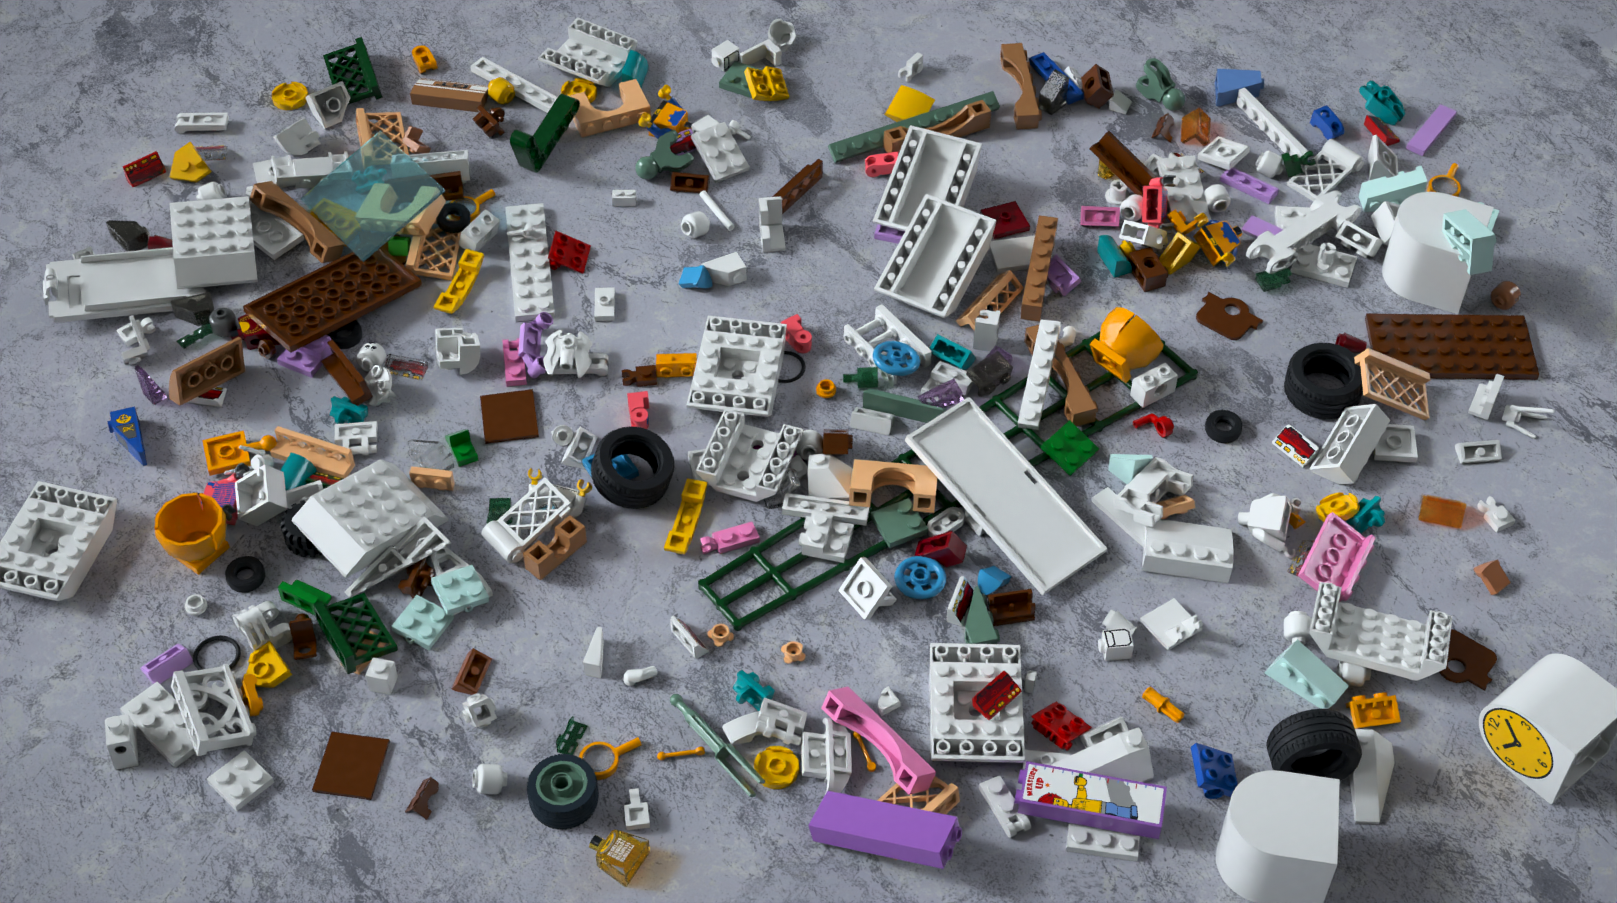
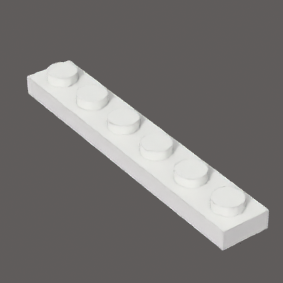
(523, 88)
(1269, 124)
(1039, 374)

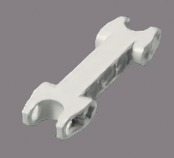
(1283, 246)

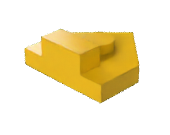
(188, 165)
(267, 666)

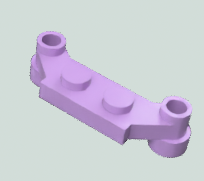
(531, 342)

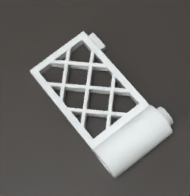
(1337, 157)
(508, 542)

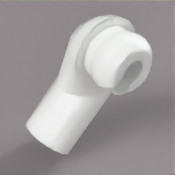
(637, 675)

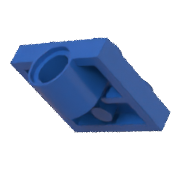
(1214, 771)

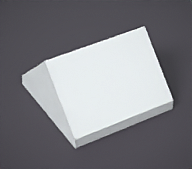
(1381, 160)

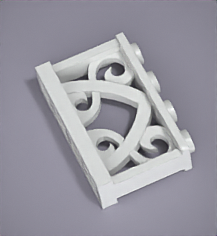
(227, 695)

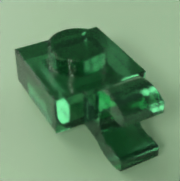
(1273, 281)
(866, 377)

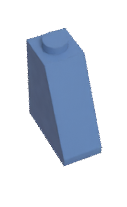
(1230, 81)

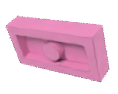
(1100, 216)

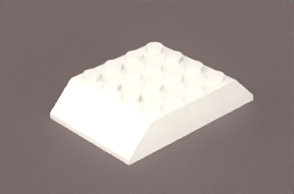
(931, 166)
(213, 242)
(937, 256)
(364, 515)

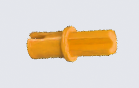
(1162, 704)

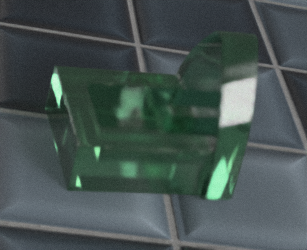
(498, 508)

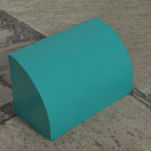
(635, 68)
(1113, 256)
(952, 352)
(296, 471)

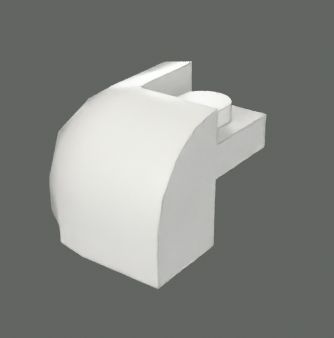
(297, 138)
(457, 349)

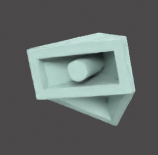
(1127, 465)

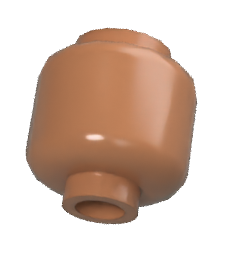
(1506, 294)

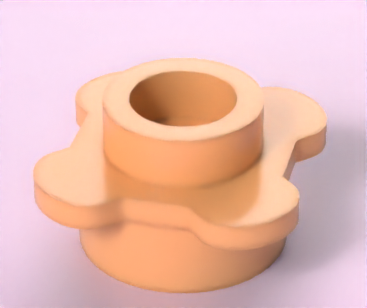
(720, 629)
(793, 647)

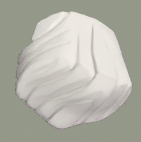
(782, 34)

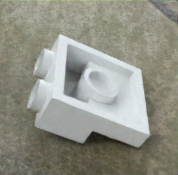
(825, 537)

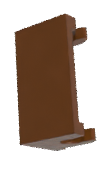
(1011, 607)

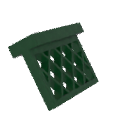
(364, 65)
(339, 636)

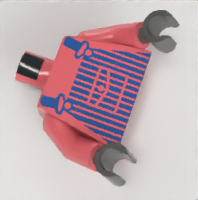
(1155, 203)
(225, 494)

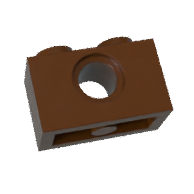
(1097, 86)
(1148, 269)
(837, 441)

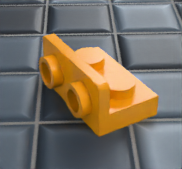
(1178, 220)
(676, 365)
(1374, 711)

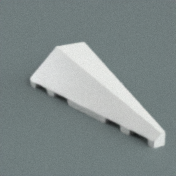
(416, 545)

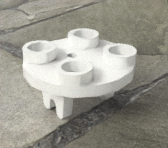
(379, 383)

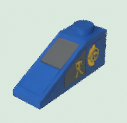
(128, 432)

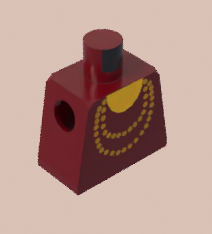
(251, 333)

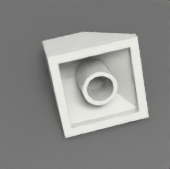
(828, 477)

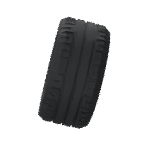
(1316, 400)
(640, 443)
(1315, 744)

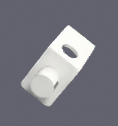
(1152, 236)
(121, 732)

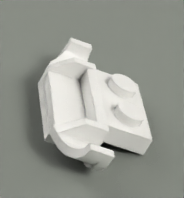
(828, 755)

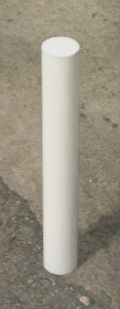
(717, 211)

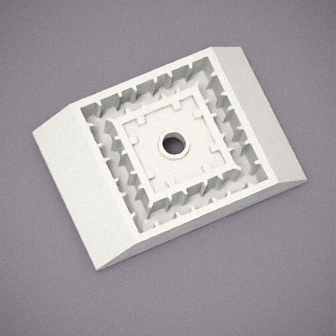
(738, 349)
(50, 520)
(954, 679)

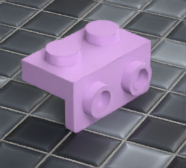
(1061, 276)

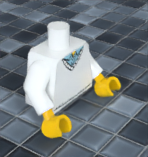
(574, 496)

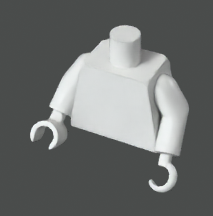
(1270, 520)

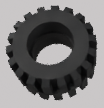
(293, 537)

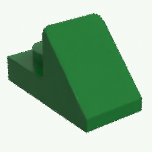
(462, 447)

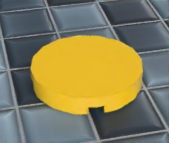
(578, 86)
(289, 96)
(1342, 505)
(777, 767)

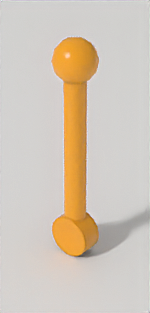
(699, 751)
(871, 766)

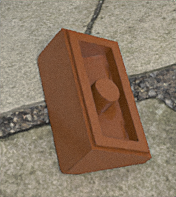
(472, 672)

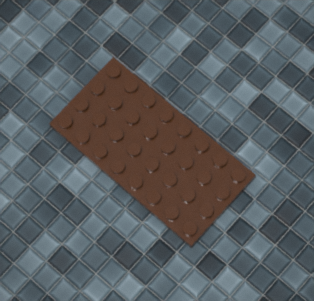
(331, 297)
(1456, 344)

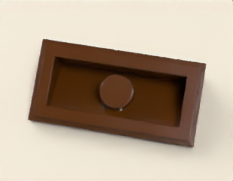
(689, 182)

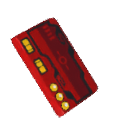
(1379, 128)
(144, 169)
(996, 695)

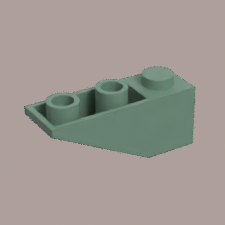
(979, 623)

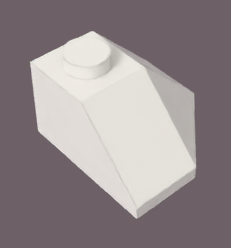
(329, 104)

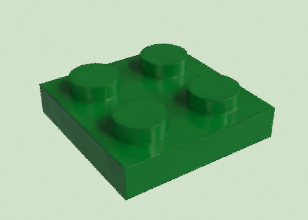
(1069, 448)

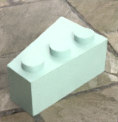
(1391, 189)
(1471, 239)
(1307, 676)

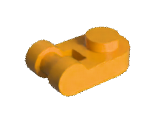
(422, 54)
(250, 695)

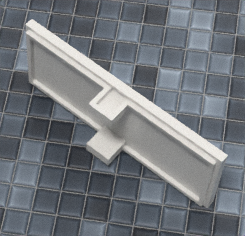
(992, 485)

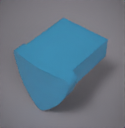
(695, 277)
(992, 579)

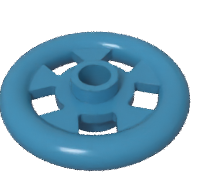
(896, 358)
(920, 572)

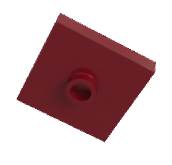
(1008, 219)

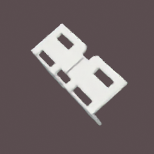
(1067, 71)

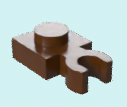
(642, 376)

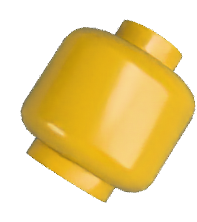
(501, 90)

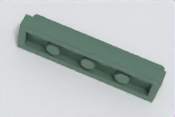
(900, 406)

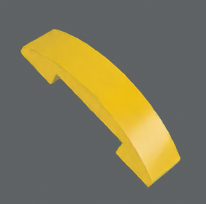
(462, 282)
(687, 516)

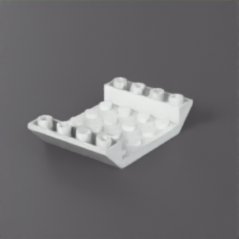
(1379, 639)

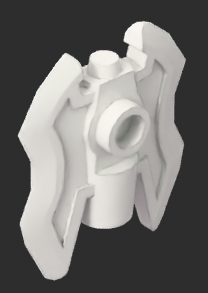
(567, 350)

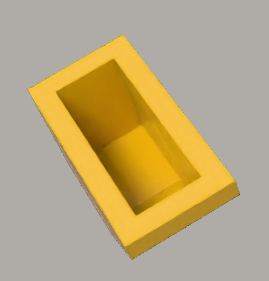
(1178, 252)

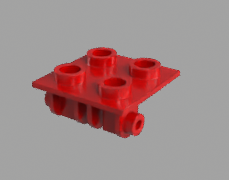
(568, 252)
(1060, 724)

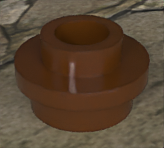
(266, 348)

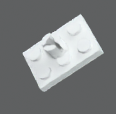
(1325, 264)

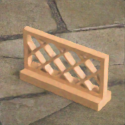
(365, 127)
(416, 253)
(1396, 372)
(939, 803)

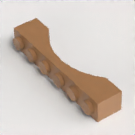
(1014, 62)
(970, 119)
(274, 200)
(1038, 268)
(1078, 404)

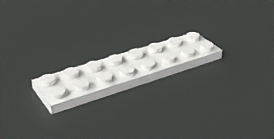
(529, 263)

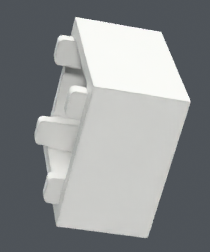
(260, 495)

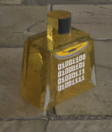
(620, 854)

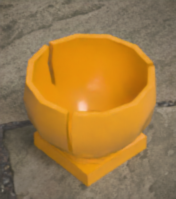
(1127, 346)
(192, 533)

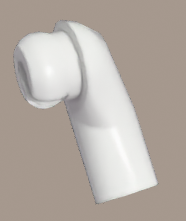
(1068, 336)

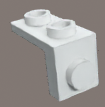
(762, 50)
(134, 355)

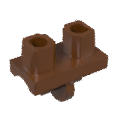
(496, 115)
(419, 578)

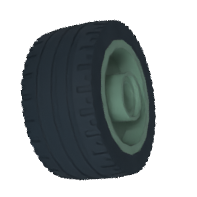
(562, 791)

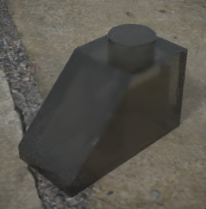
(1054, 93)
(129, 234)
(194, 308)

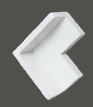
(771, 224)

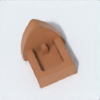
(1492, 576)

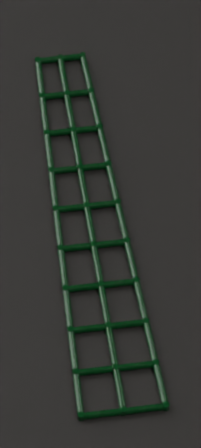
(997, 400)

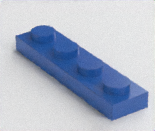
(1044, 66)

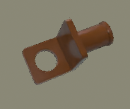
(303, 636)

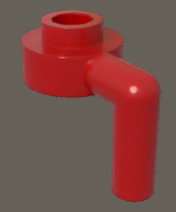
(1163, 425)

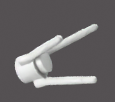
(1513, 414)
(256, 462)

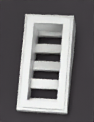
(594, 657)

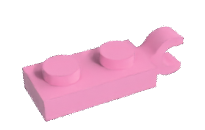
(730, 538)

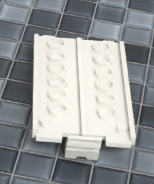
(113, 285)

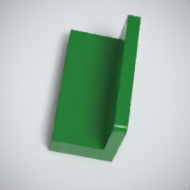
(302, 595)

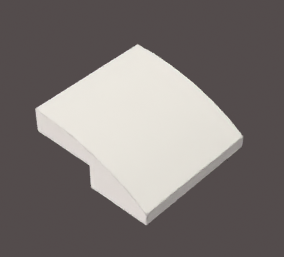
(944, 372)

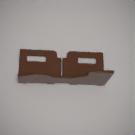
(1165, 130)
(422, 804)

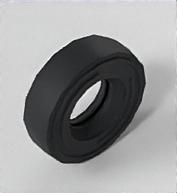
(453, 226)
(350, 340)
(1227, 417)
(242, 563)

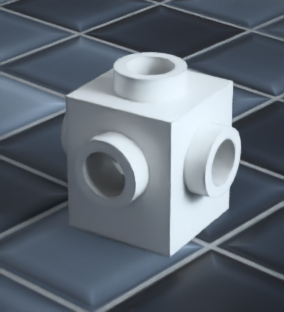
(486, 713)

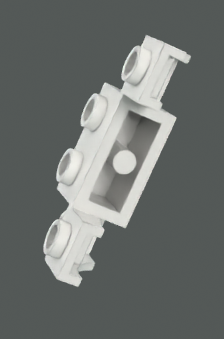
(305, 171)

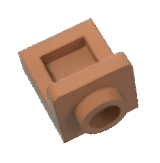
(412, 138)

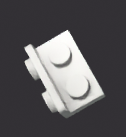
(1485, 398)

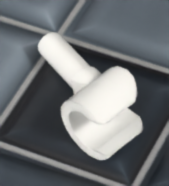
(734, 128)
(527, 232)

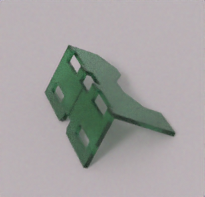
(191, 339)
(573, 736)

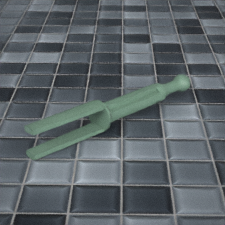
(720, 748)

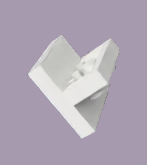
(866, 589)

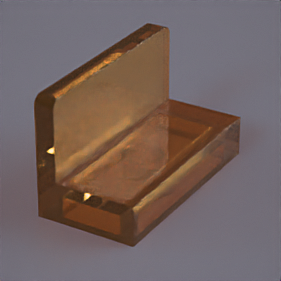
(1197, 126)
(1442, 511)

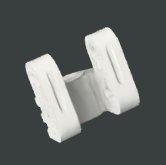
(254, 626)

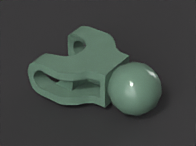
(1160, 86)
(662, 158)

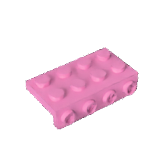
(1336, 556)

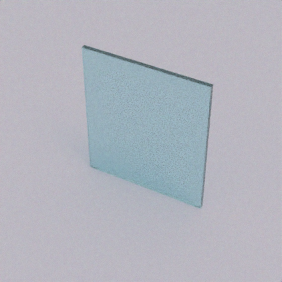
(372, 195)

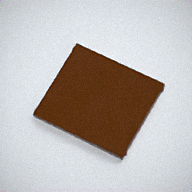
(509, 416)
(351, 765)

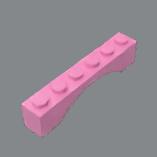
(908, 767)

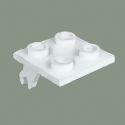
(1171, 624)

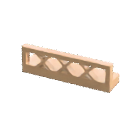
(989, 294)
(326, 462)

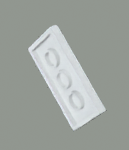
(1188, 192)
(272, 233)
(161, 723)

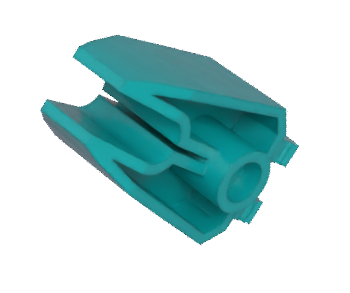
(1382, 102)

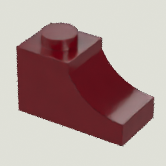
(944, 548)

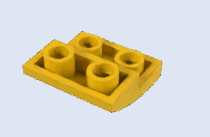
(766, 84)
(908, 104)

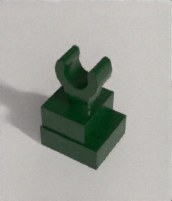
(1293, 163)

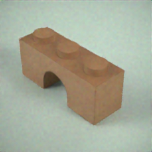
(568, 538)

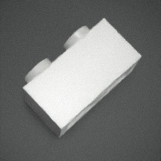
(624, 198)

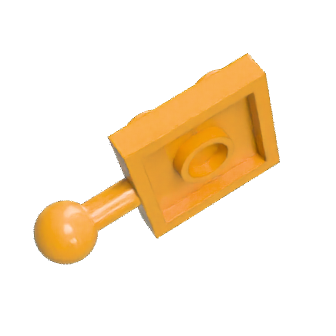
(224, 454)

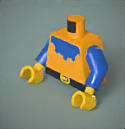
(667, 116)
(1217, 239)

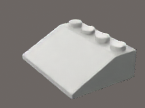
(1188, 550)

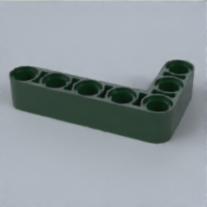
(535, 149)

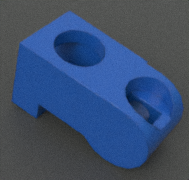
(1327, 123)

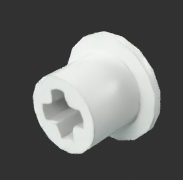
(1117, 192)

